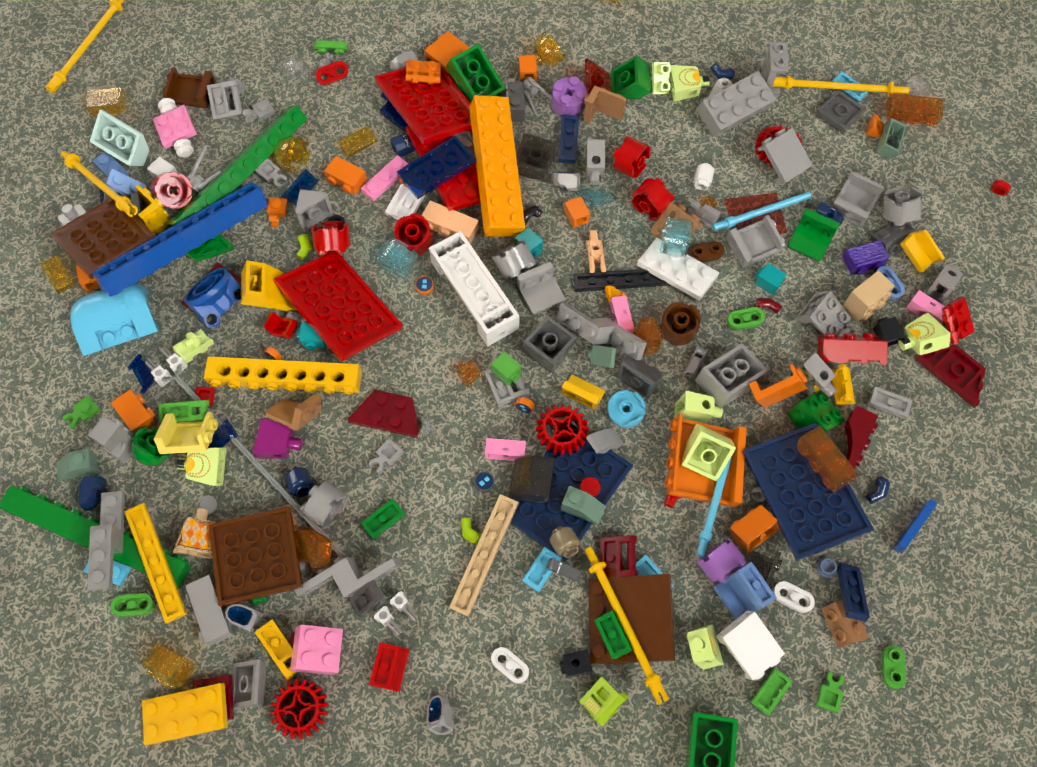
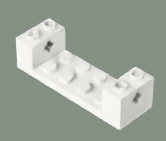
(475, 287)

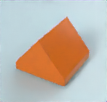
(874, 127)

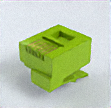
(603, 701)

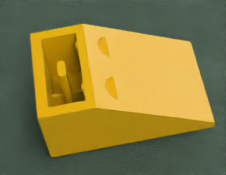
(260, 289)

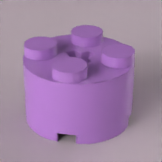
(568, 96)
(721, 561)

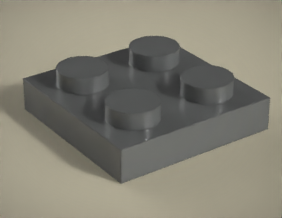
(841, 111)

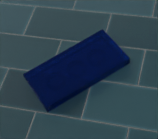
(436, 167)

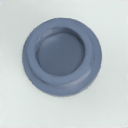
(826, 567)

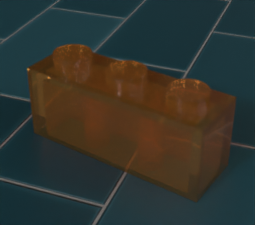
(914, 109)
(826, 459)

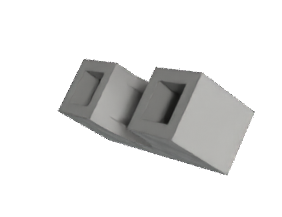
(113, 437)

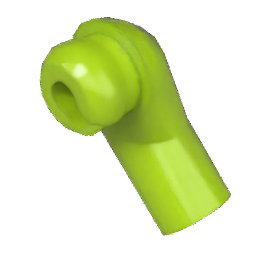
(306, 246)
(468, 533)

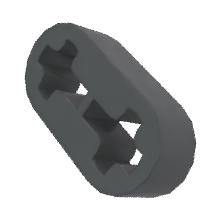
(563, 569)

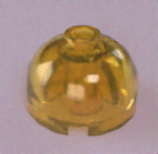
(548, 50)
(291, 150)

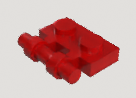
(958, 319)

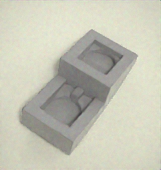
(604, 440)

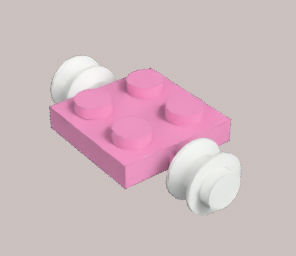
(175, 127)

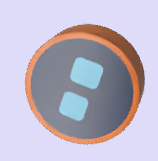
(424, 285)
(272, 354)
(524, 404)

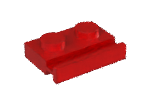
(389, 667)

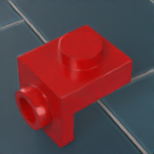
(280, 326)

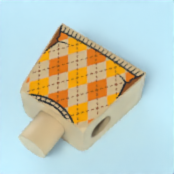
(195, 536)

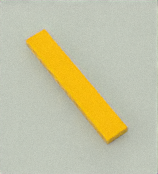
(155, 563)

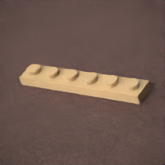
(484, 555)

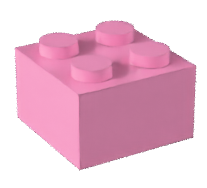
(316, 650)

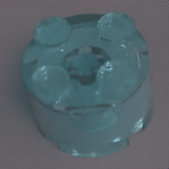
(676, 237)
(396, 257)

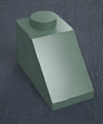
(602, 355)
(77, 464)
(582, 505)

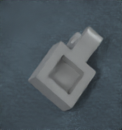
(261, 110)

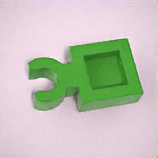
(83, 410)
(829, 695)

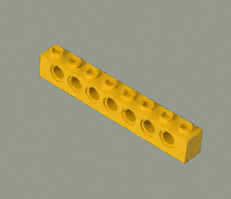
(218, 366)

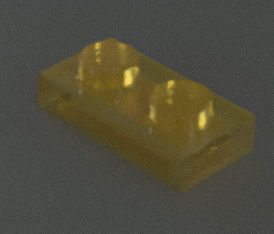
(357, 141)
(58, 274)

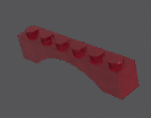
(858, 429)

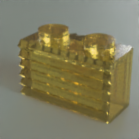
(108, 99)

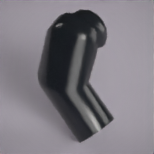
(534, 210)

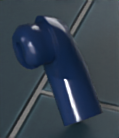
(719, 73)
(881, 492)

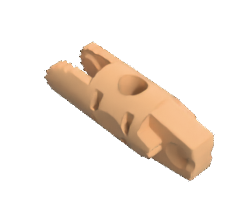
(595, 252)

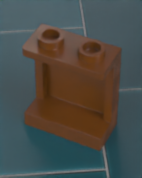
(188, 89)

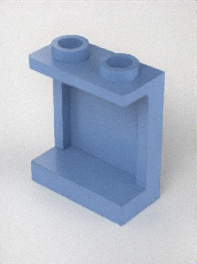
(745, 591)

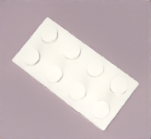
(681, 272)

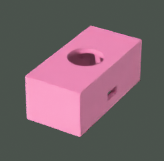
(921, 304)
(621, 313)
(498, 447)

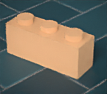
(450, 222)

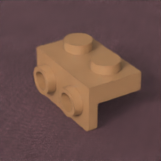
(843, 629)

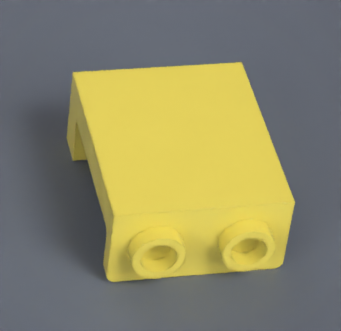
(185, 436)

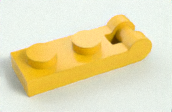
(277, 646)

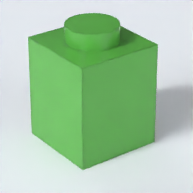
(506, 369)

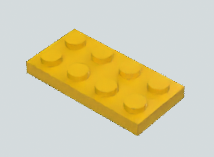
(184, 714)

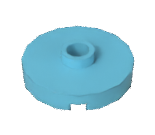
(630, 400)

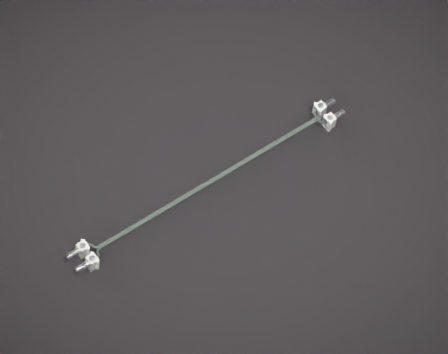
(177, 365)

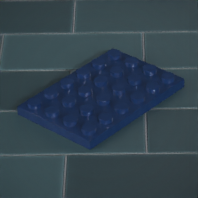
(806, 510)
(540, 519)

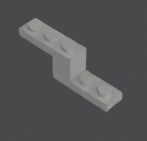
(601, 331)
(106, 541)
(348, 576)

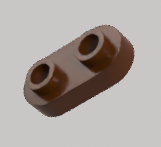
(707, 252)

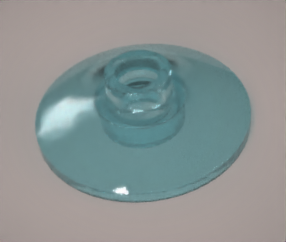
(597, 196)

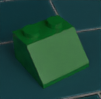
(631, 79)

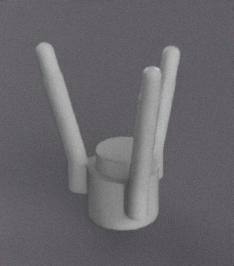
(532, 87)
(197, 181)

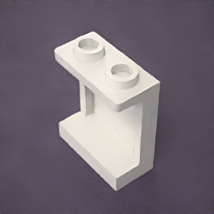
(751, 645)

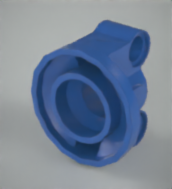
(213, 296)

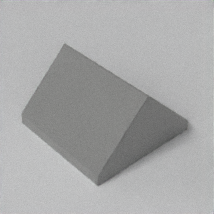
(312, 208)
(249, 684)

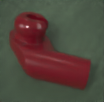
(769, 303)

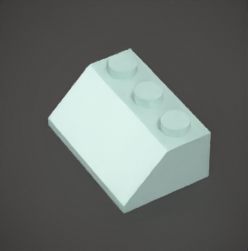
(119, 139)

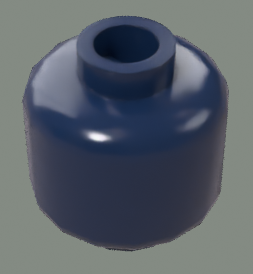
(299, 481)

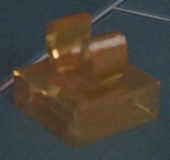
(468, 372)

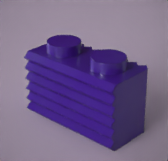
(865, 257)

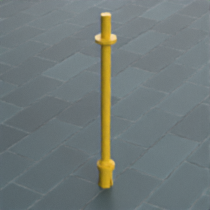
(60, 76)
(788, 82)
(122, 202)
(653, 680)

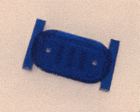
(142, 373)
(223, 435)

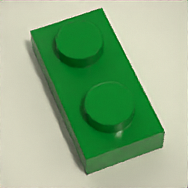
(383, 519)
(613, 635)

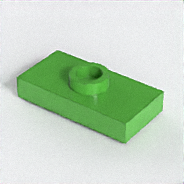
(771, 691)

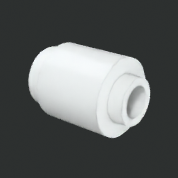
(703, 176)

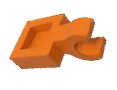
(276, 208)

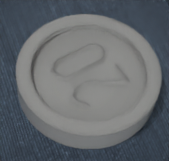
(207, 502)

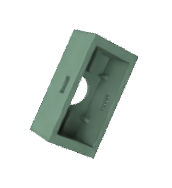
(895, 131)

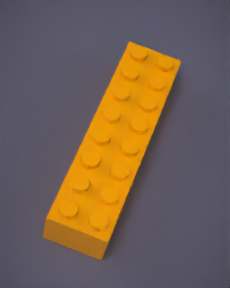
(496, 166)

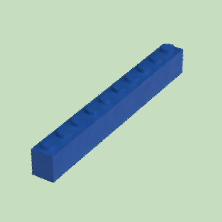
(179, 239)

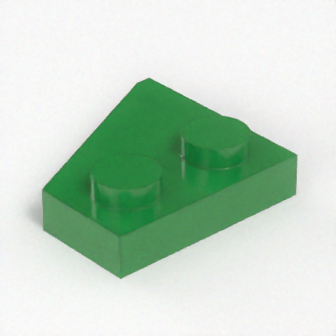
(210, 249)

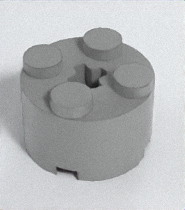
(902, 205)
(513, 259)
(324, 504)

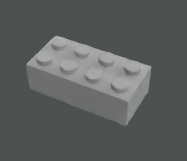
(736, 104)

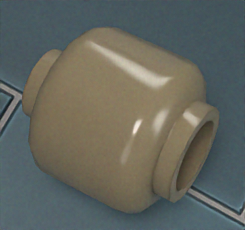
(564, 542)

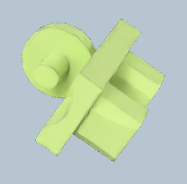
(660, 77)
(192, 345)

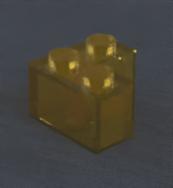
(168, 666)

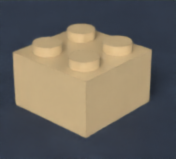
(868, 297)

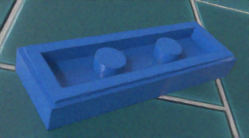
(915, 526)

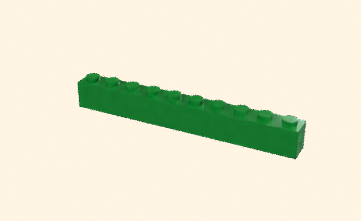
(244, 163)
(77, 528)

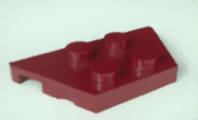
(956, 371)
(387, 413)

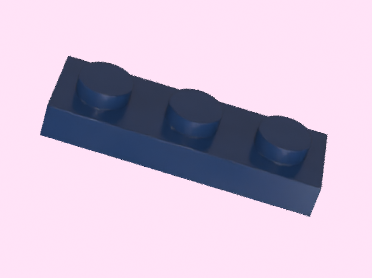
(568, 139)
(853, 592)

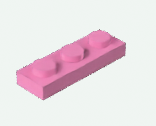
(383, 179)

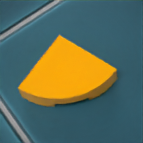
(611, 292)

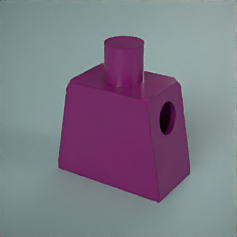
(275, 441)

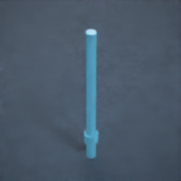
(732, 221)
(706, 535)

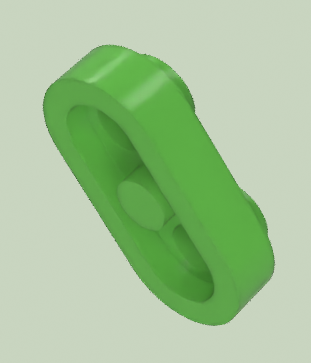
(338, 47)
(744, 318)
(133, 604)
(891, 666)

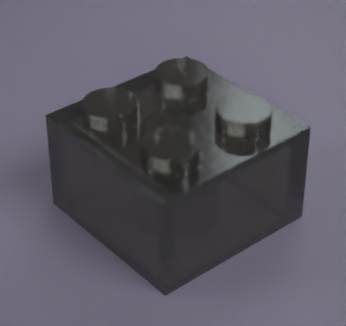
(535, 157)

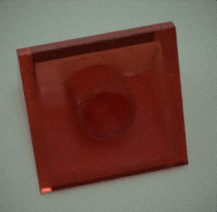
(595, 76)

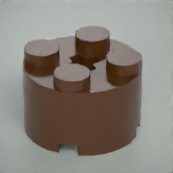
(680, 323)

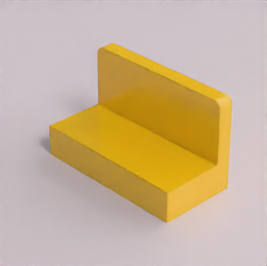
(921, 250)
(582, 392)

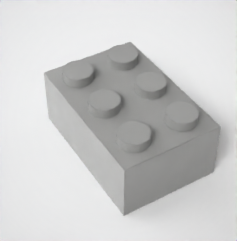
(730, 375)

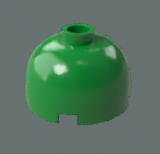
(145, 449)

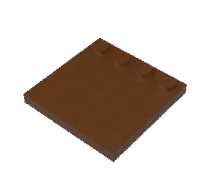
(101, 236)
(255, 556)
(648, 609)

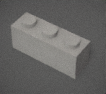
(207, 613)

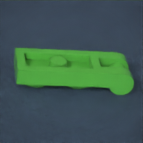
(184, 410)

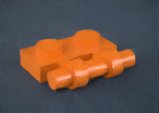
(423, 71)

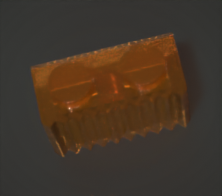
(651, 333)
(313, 547)

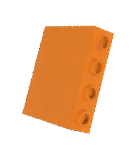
(694, 486)

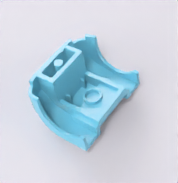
(109, 321)

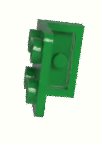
(813, 235)
(816, 410)

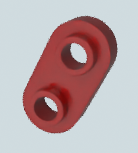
(331, 73)

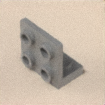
(540, 288)
(825, 313)

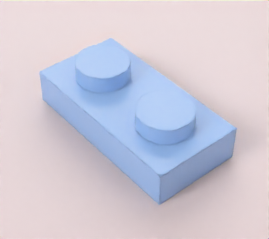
(122, 184)

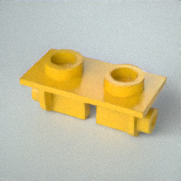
(843, 384)

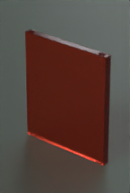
(742, 205)

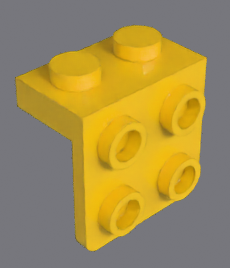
(154, 215)

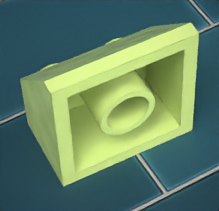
(707, 452)

